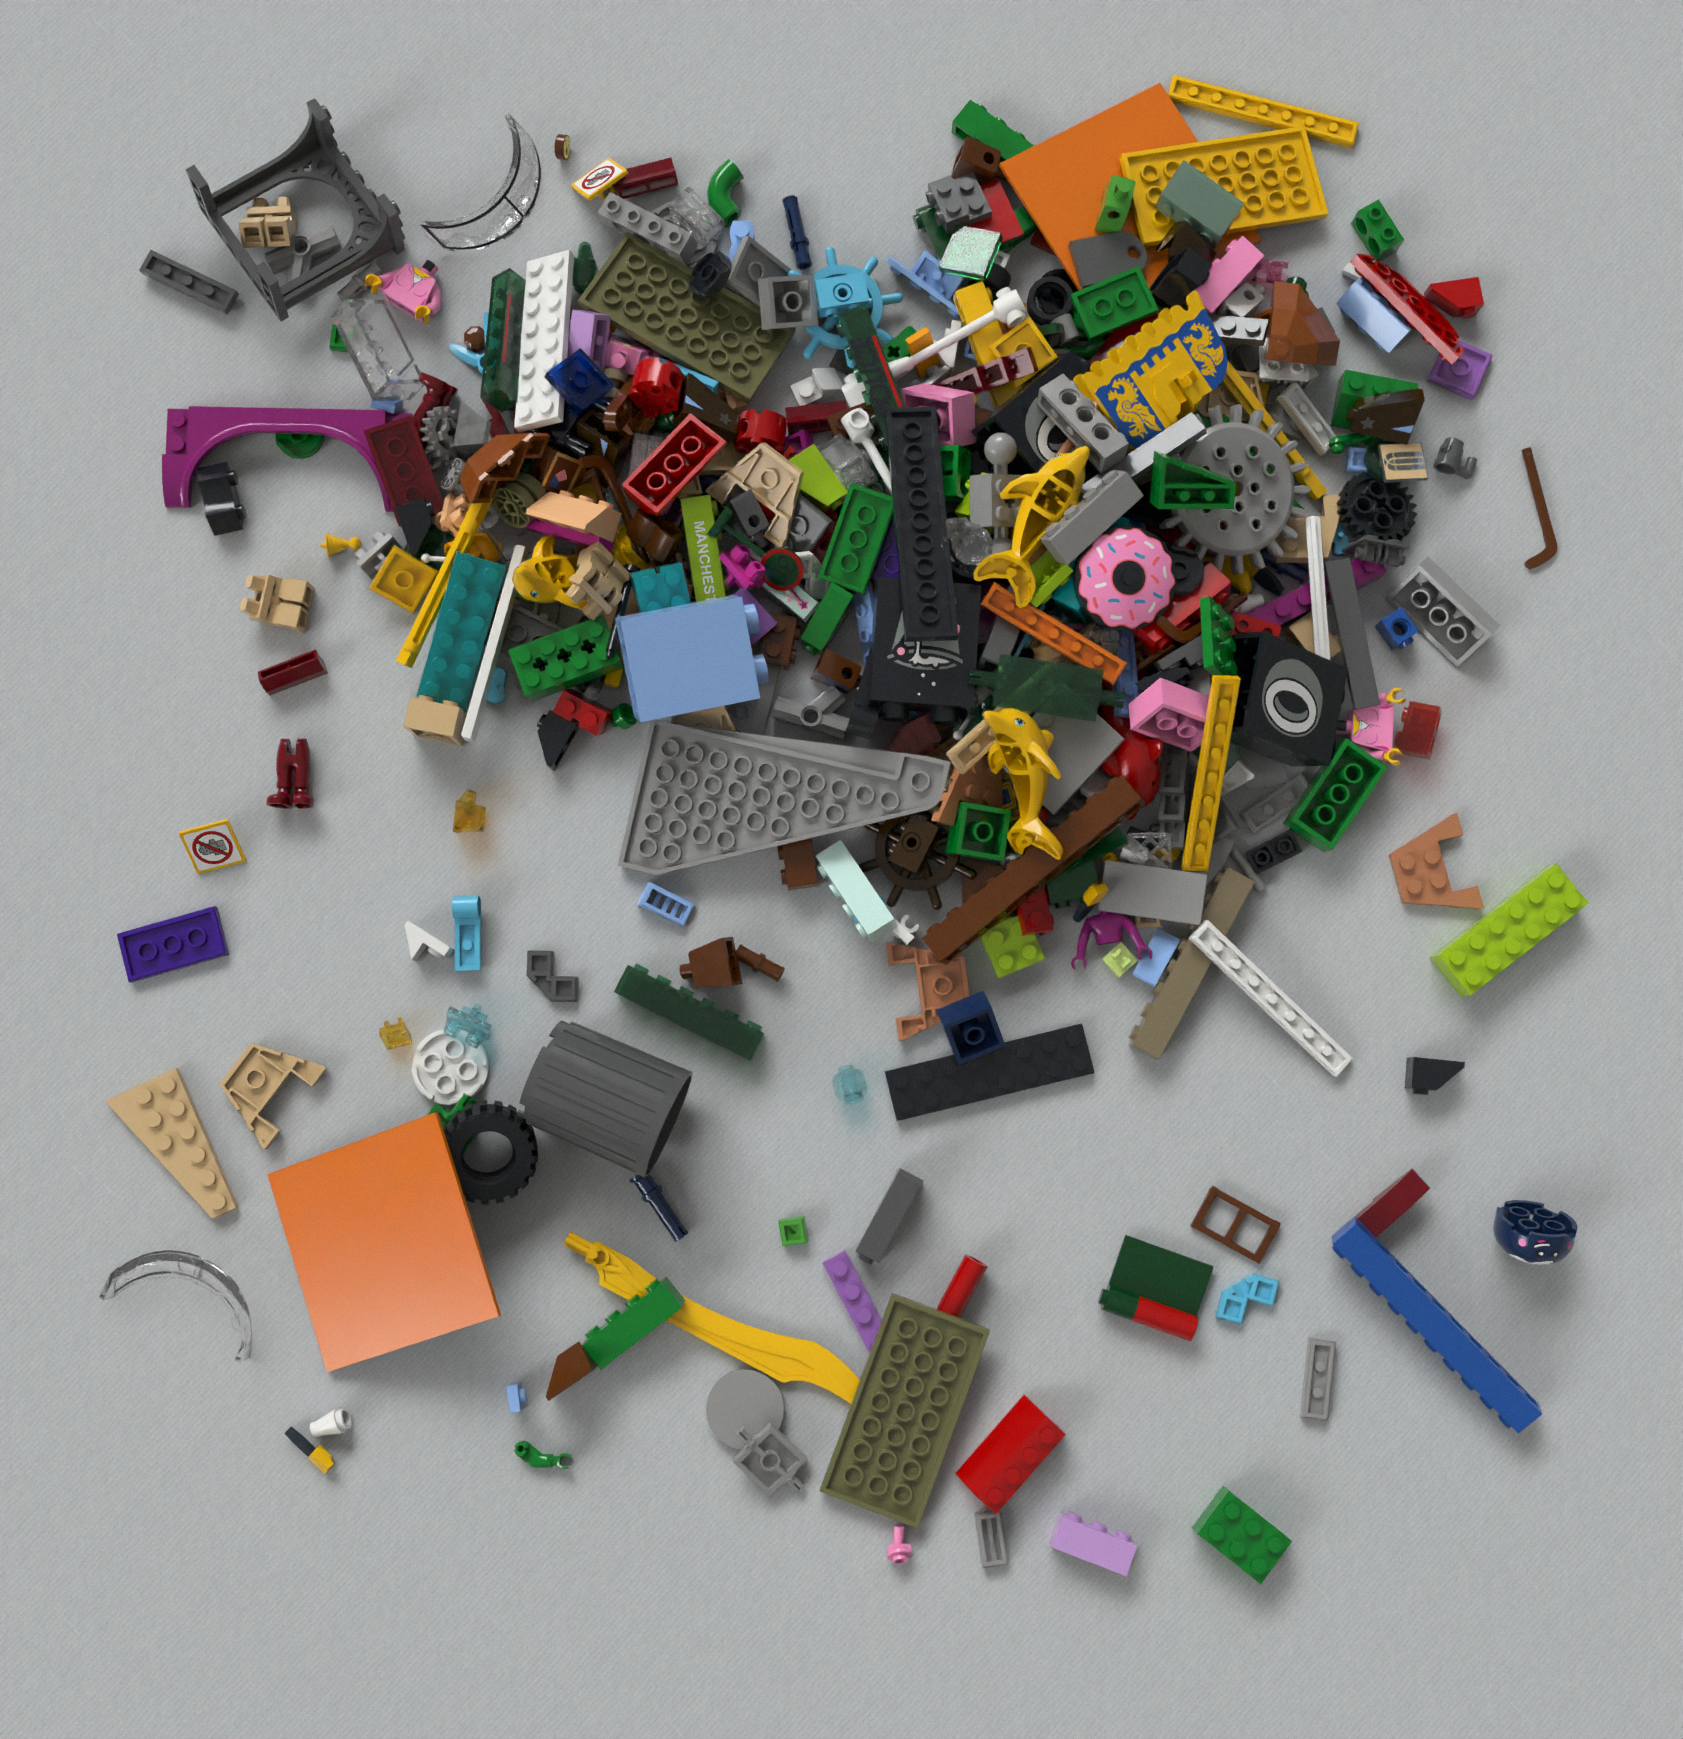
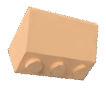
(577, 514)

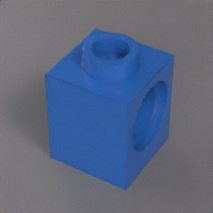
(1400, 619)

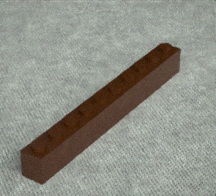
(1033, 870)

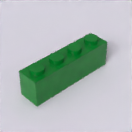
(982, 126)
(632, 1323)

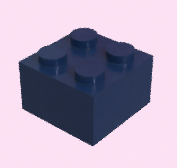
(970, 1027)

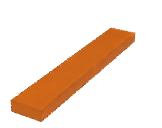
(1053, 633)

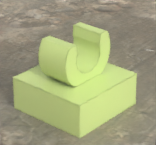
(1119, 959)

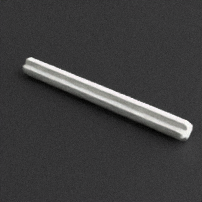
(1317, 587)

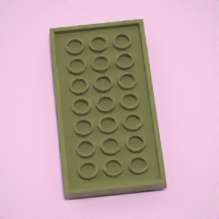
(654, 304)
(904, 1410)

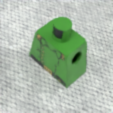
(1117, 198)

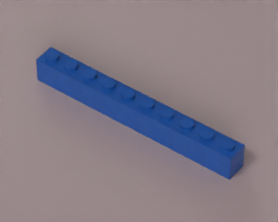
(1436, 1325)

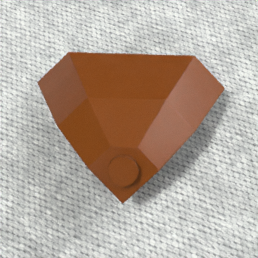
(1298, 329)
(499, 462)

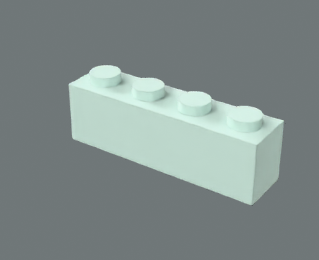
(856, 891)

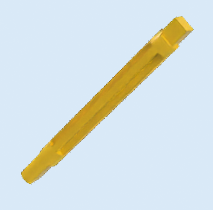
(1250, 403)
(435, 596)

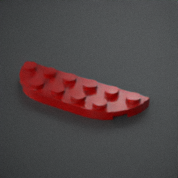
(1412, 305)

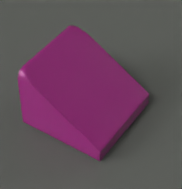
(799, 441)

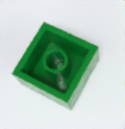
(979, 832)

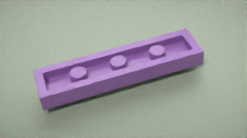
(854, 1297)

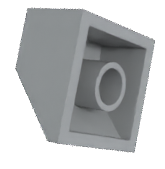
(787, 301)

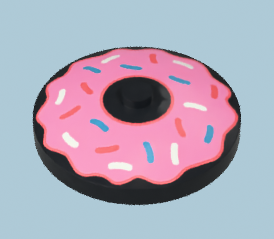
(1125, 579)

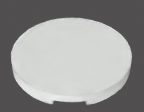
(449, 1067)

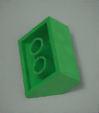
(1359, 385)

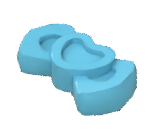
(1339, 541)
(497, 688)

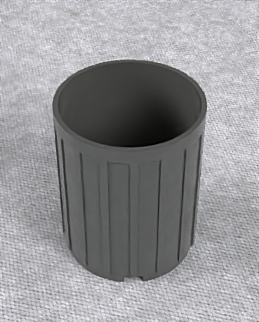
(604, 1096)

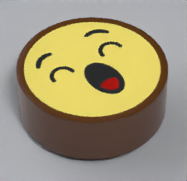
(562, 147)

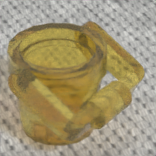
(468, 815)

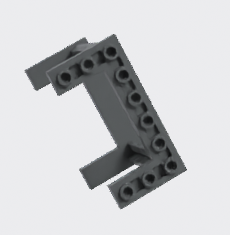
(312, 147)

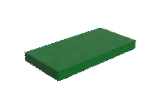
(857, 539)

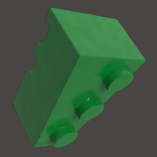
(1188, 486)

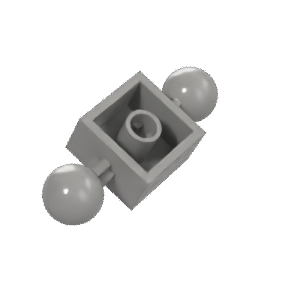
(985, 489)

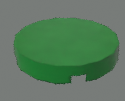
(300, 445)

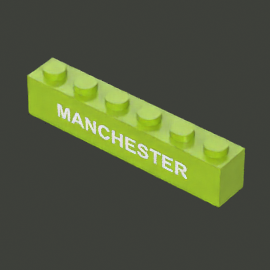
(703, 550)

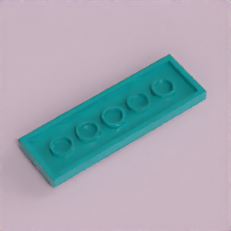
(461, 629)

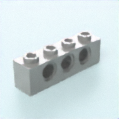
(657, 232)
(1082, 422)

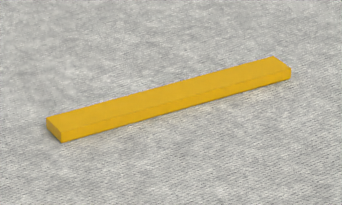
(1262, 111)
(1210, 773)

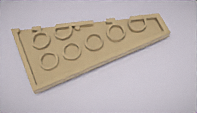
(171, 1128)

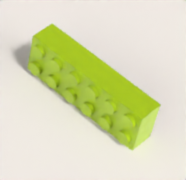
(1509, 930)

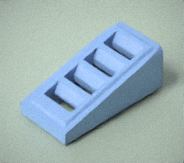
(642, 902)

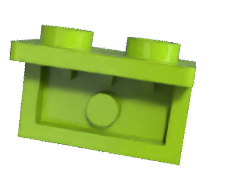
(1048, 577)

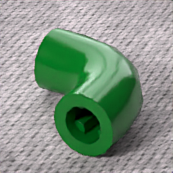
(720, 189)

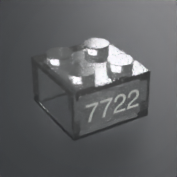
(848, 462)

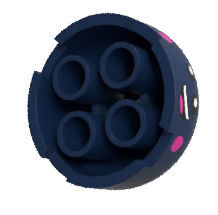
(1535, 1241)

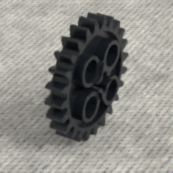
(1376, 508)

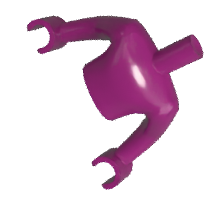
(1107, 930)

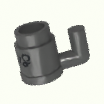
(1450, 457)

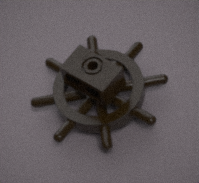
(911, 852)

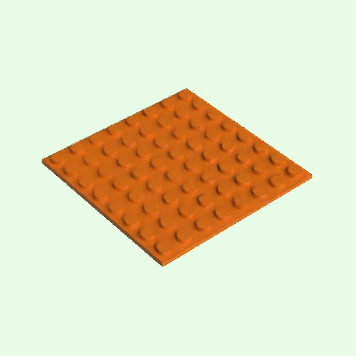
(1067, 174)
(383, 1243)

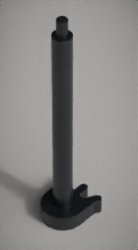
(620, 611)

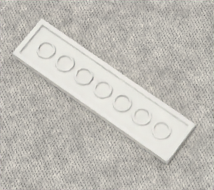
(543, 339)

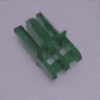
(584, 268)

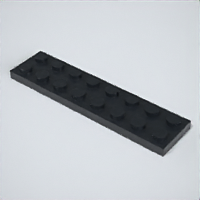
(1011, 1069)

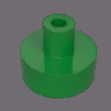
(623, 716)

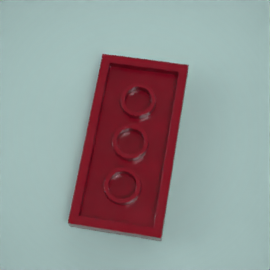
(403, 464)

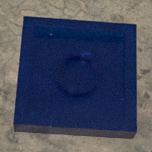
(579, 381)

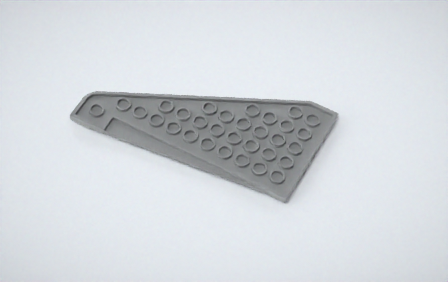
(738, 793)

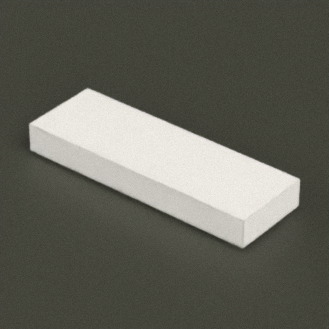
(1306, 418)

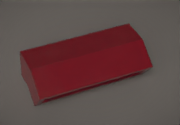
(647, 178)
(812, 417)
(292, 672)

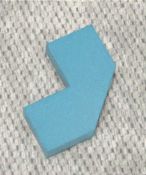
(1235, 1298)

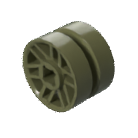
(515, 497)

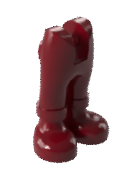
(437, 395)
(284, 765)

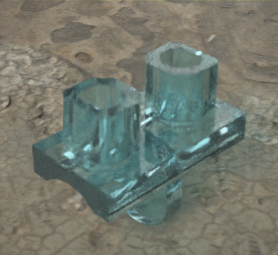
(470, 1021)

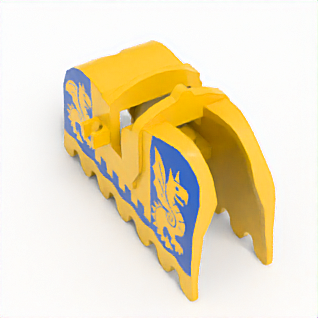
(1158, 372)

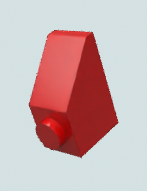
(1457, 297)

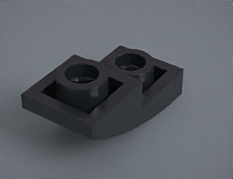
(1178, 675)
(1273, 851)

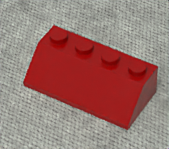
(672, 465)
(1010, 1454)

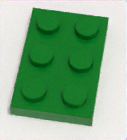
(1114, 303)
(1217, 639)

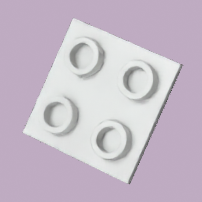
(1277, 370)

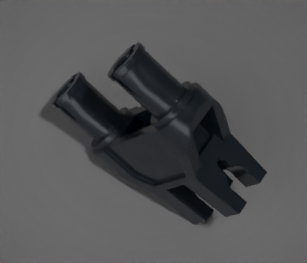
(565, 431)

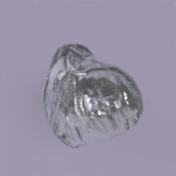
(969, 540)

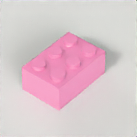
(1229, 273)
(953, 408)
(1170, 714)

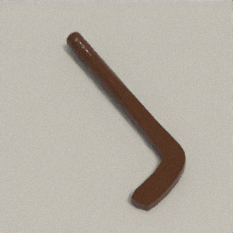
(606, 467)
(1548, 533)
(1188, 635)

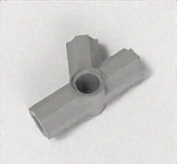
(299, 263)
(822, 706)

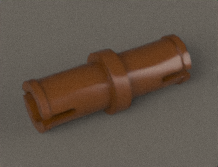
(759, 963)

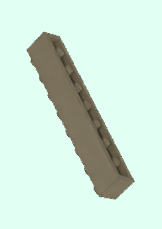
(1189, 967)

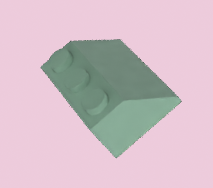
(1200, 203)

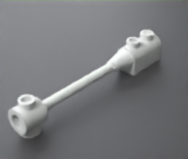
(1006, 308)
(860, 431)

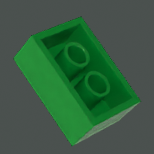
(1241, 1534)

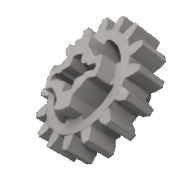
(440, 432)

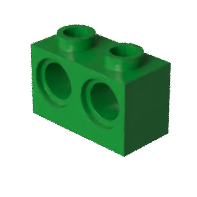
(1377, 231)
(955, 471)

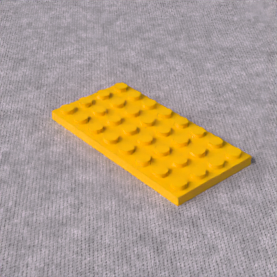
(1264, 170)

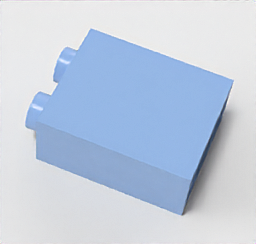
(691, 657)

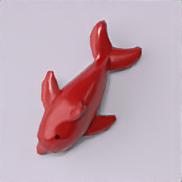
(1135, 758)

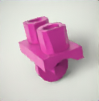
(739, 569)

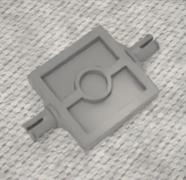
(770, 1459)

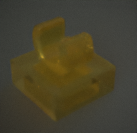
(395, 1035)

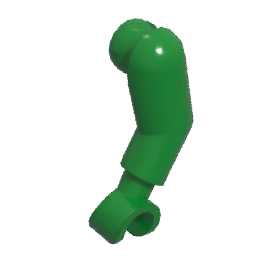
(1088, 351)
(1339, 442)
(536, 1458)

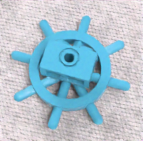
(839, 290)

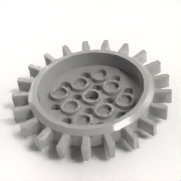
(1278, 487)

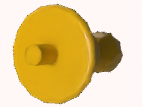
(335, 544)

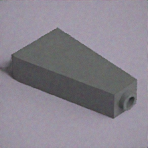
(999, 641)
(888, 1216)

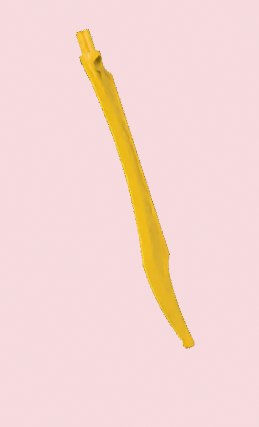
(769, 1352)

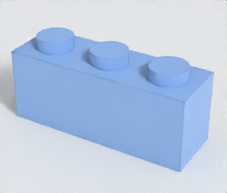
(1374, 315)

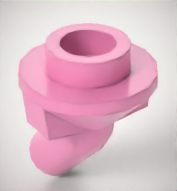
(899, 1551)

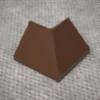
(569, 1368)

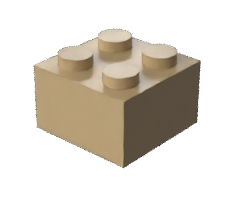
(435, 720)

